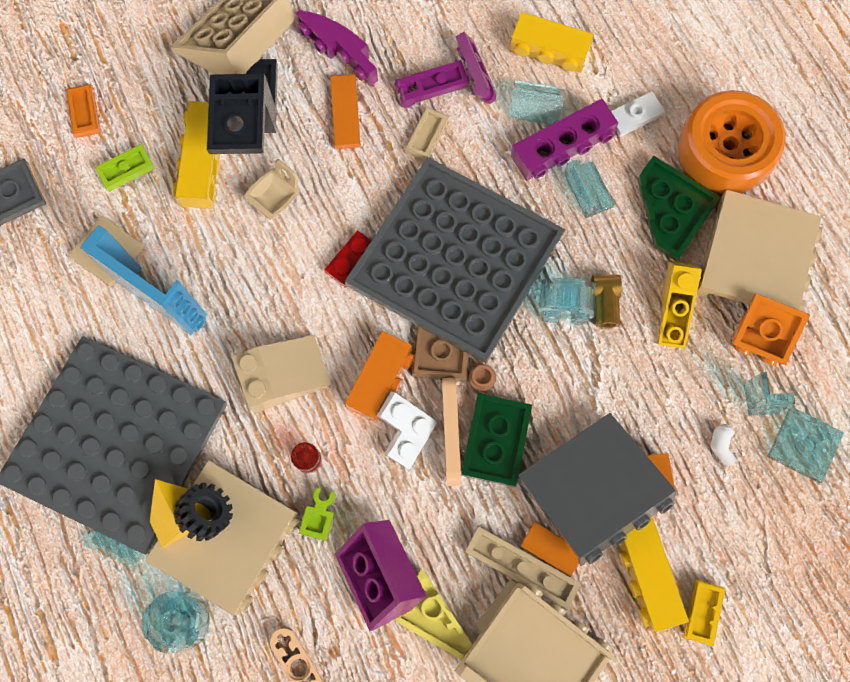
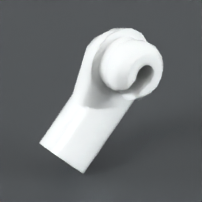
(720, 444)

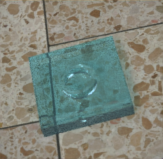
(805, 444)

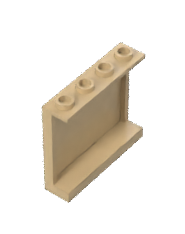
(759, 250)
(237, 558)
(534, 644)

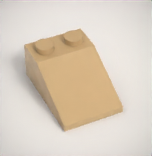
(281, 372)

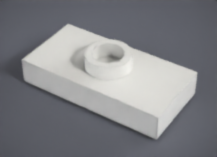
(637, 113)

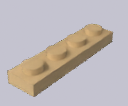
(522, 567)

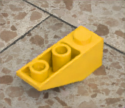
(678, 303)

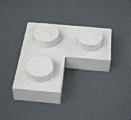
(412, 427)

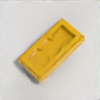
(704, 613)

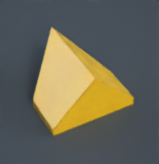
(162, 512)

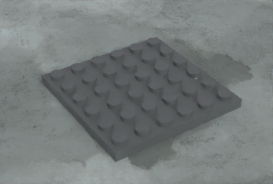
(455, 259)
(106, 440)

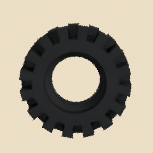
(193, 522)

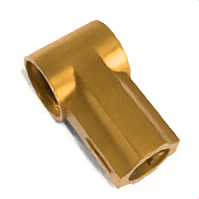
(607, 296)

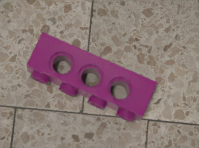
(594, 116)

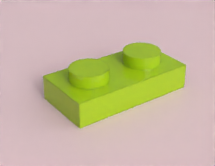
(124, 168)

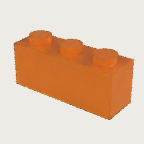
(379, 376)

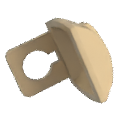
(273, 190)

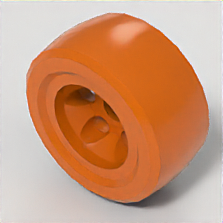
(723, 169)

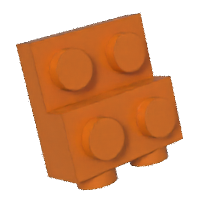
(769, 330)

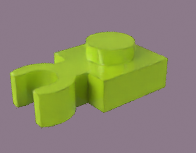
(318, 520)

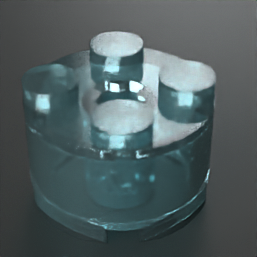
(567, 300)
(169, 637)

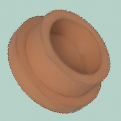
(482, 377)

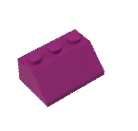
(379, 574)

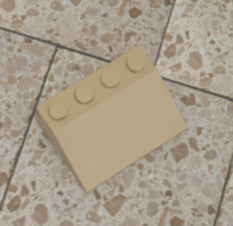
(234, 34)

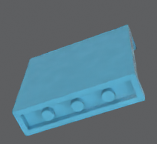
(175, 305)

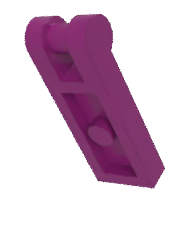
(476, 70)
(431, 83)

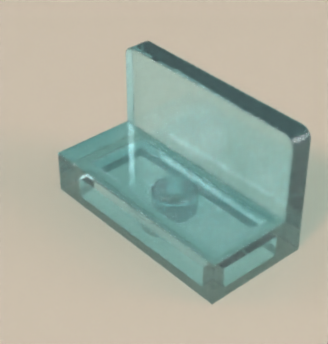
(536, 103)
(588, 188)
(761, 401)

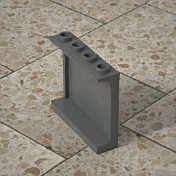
(598, 488)

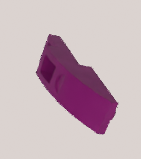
(336, 39)

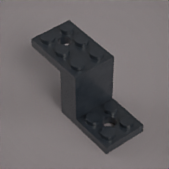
(242, 109)

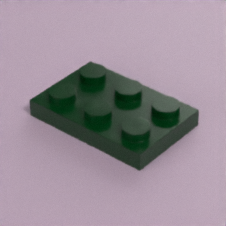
(496, 440)

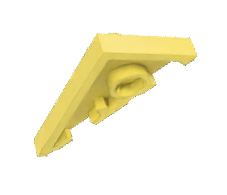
(436, 622)

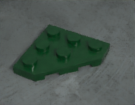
(673, 206)

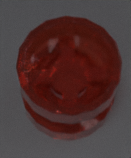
(303, 454)

